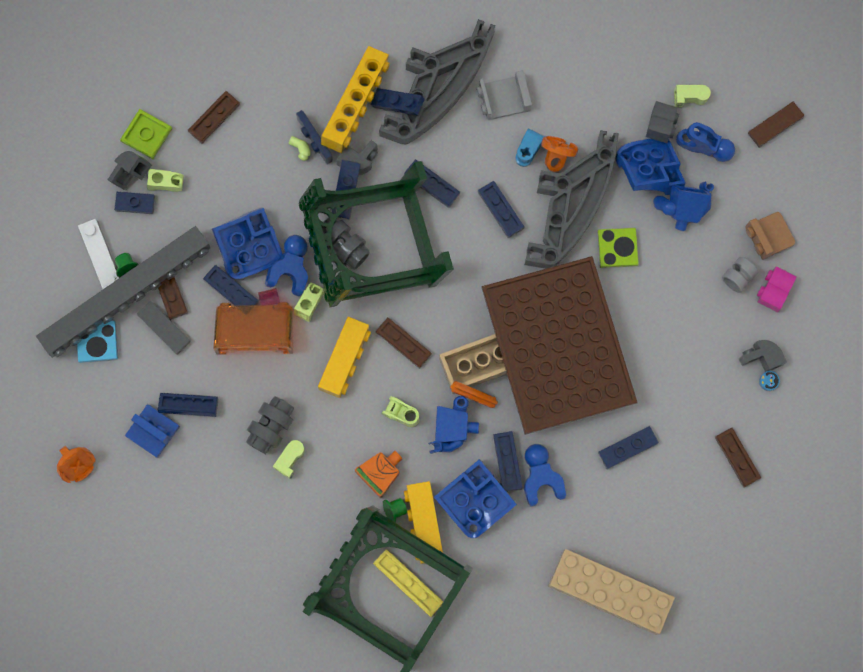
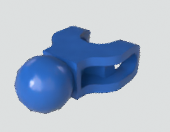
(706, 142)
(290, 265)
(541, 474)

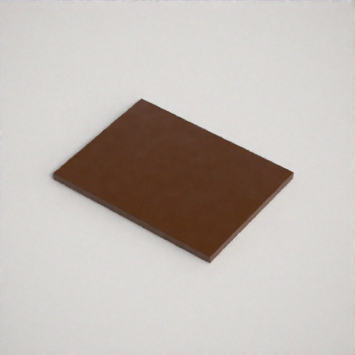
(559, 345)

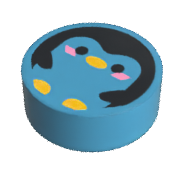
(769, 381)

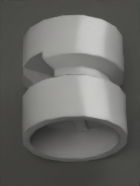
(742, 272)

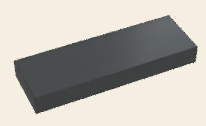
(163, 328)

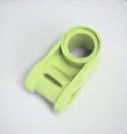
(400, 412)

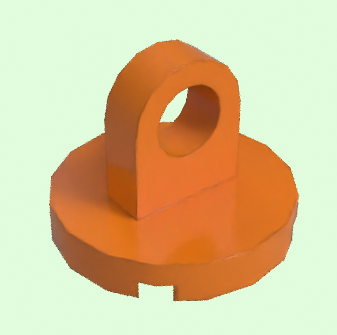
(557, 149)
(75, 464)

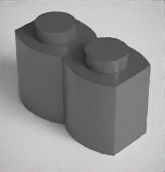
(662, 122)

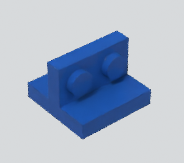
(151, 430)

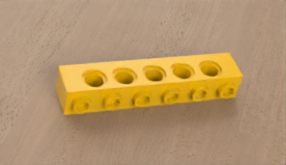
(371, 59)

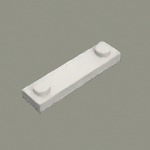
(98, 252)

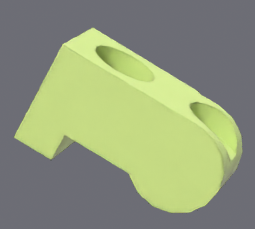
(691, 94)
(164, 180)
(308, 302)
(291, 453)

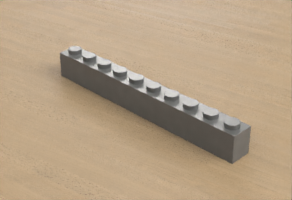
(123, 292)

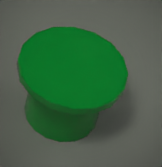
(124, 264)
(394, 509)

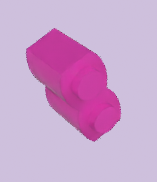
(776, 289)

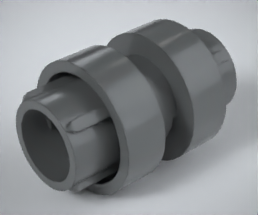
(348, 248)
(274, 418)

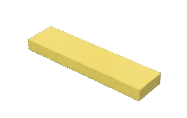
(408, 583)

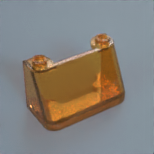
(253, 328)

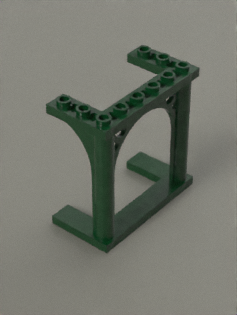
(339, 288)
(324, 604)

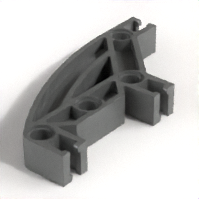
(458, 56)
(563, 237)

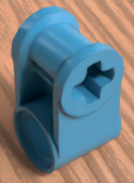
(529, 145)

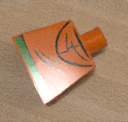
(379, 472)

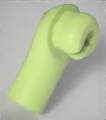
(302, 147)

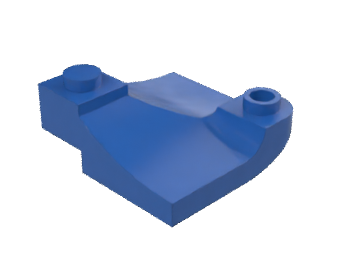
(650, 165)
(248, 244)
(475, 499)

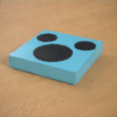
(99, 345)

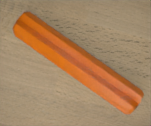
(473, 394)

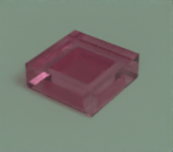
(269, 297)

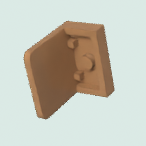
(769, 235)

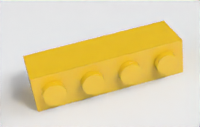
(344, 357)
(423, 514)

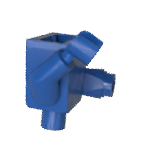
(686, 204)
(453, 426)

